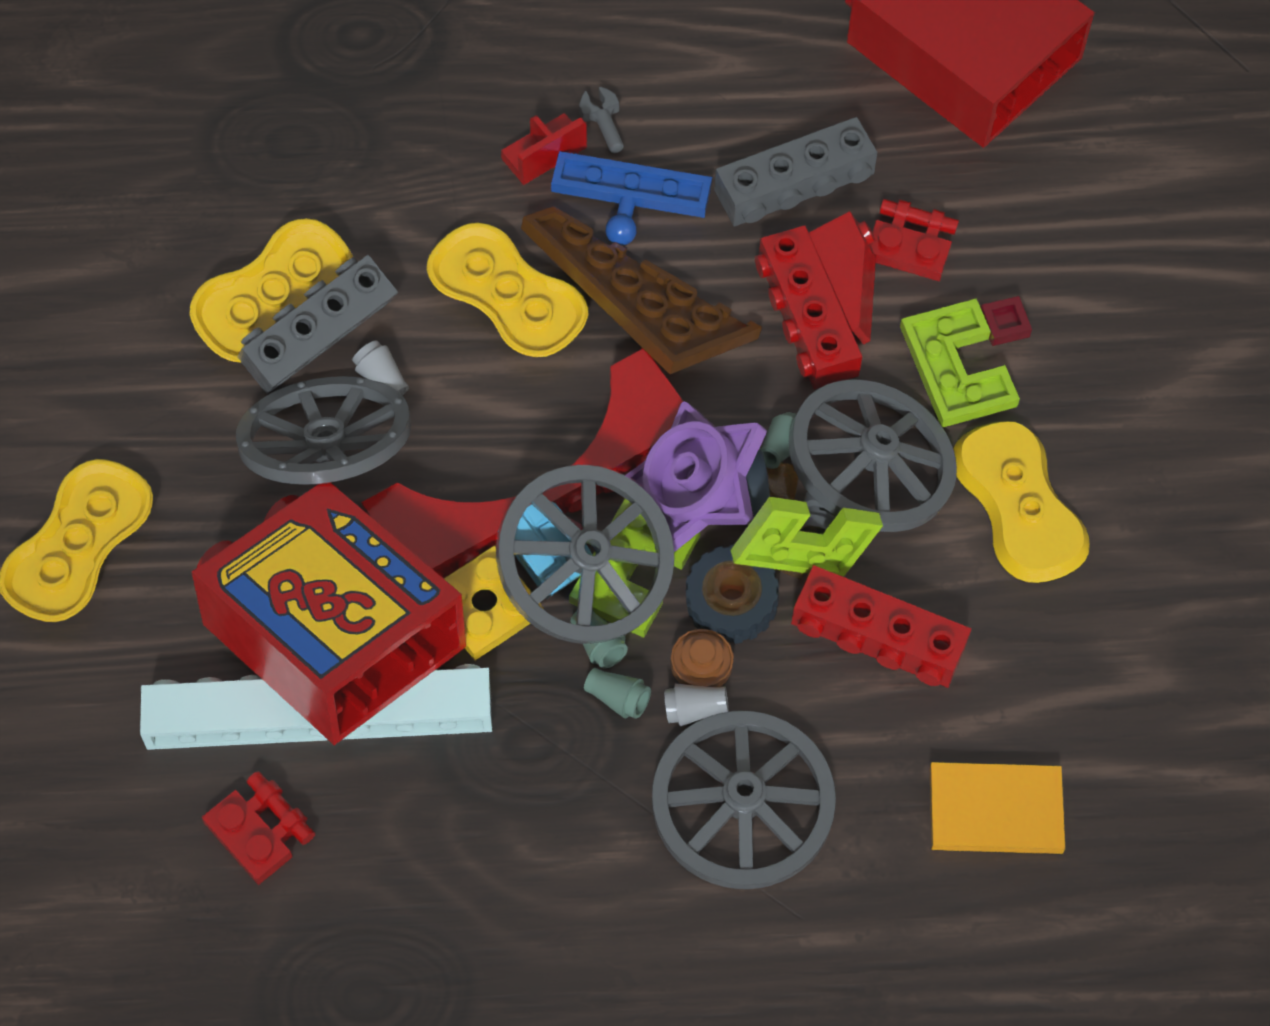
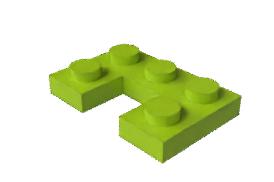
(933, 345)
(633, 536)
(776, 542)

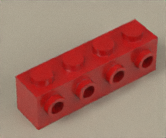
(808, 307)
(880, 627)

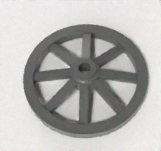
(324, 437)
(875, 450)
(581, 562)
(743, 807)

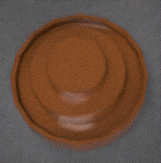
(702, 659)

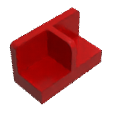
(540, 148)

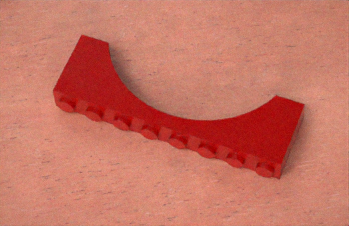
(455, 533)

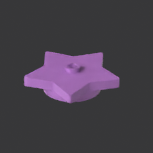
(700, 473)

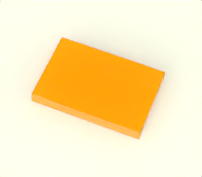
(996, 808)

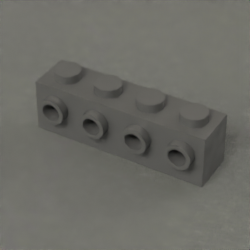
(795, 172)
(317, 323)

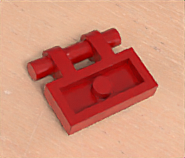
(910, 249)
(249, 837)

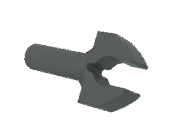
(603, 117)

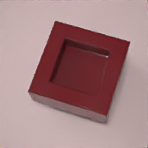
(1006, 320)

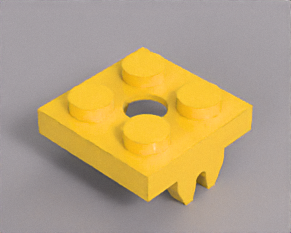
(492, 627)

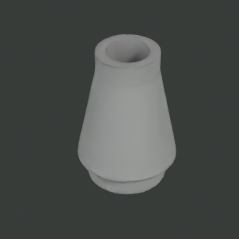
(377, 364)
(693, 703)

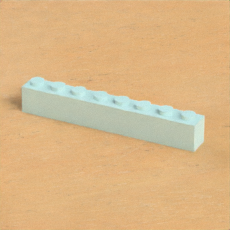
(253, 713)

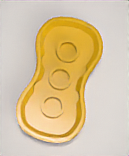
(250, 297)
(527, 307)
(1031, 527)
(60, 564)

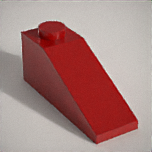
(850, 267)

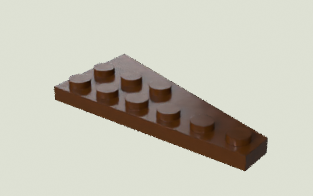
(640, 297)

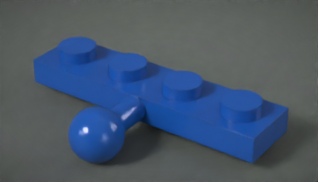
(630, 187)

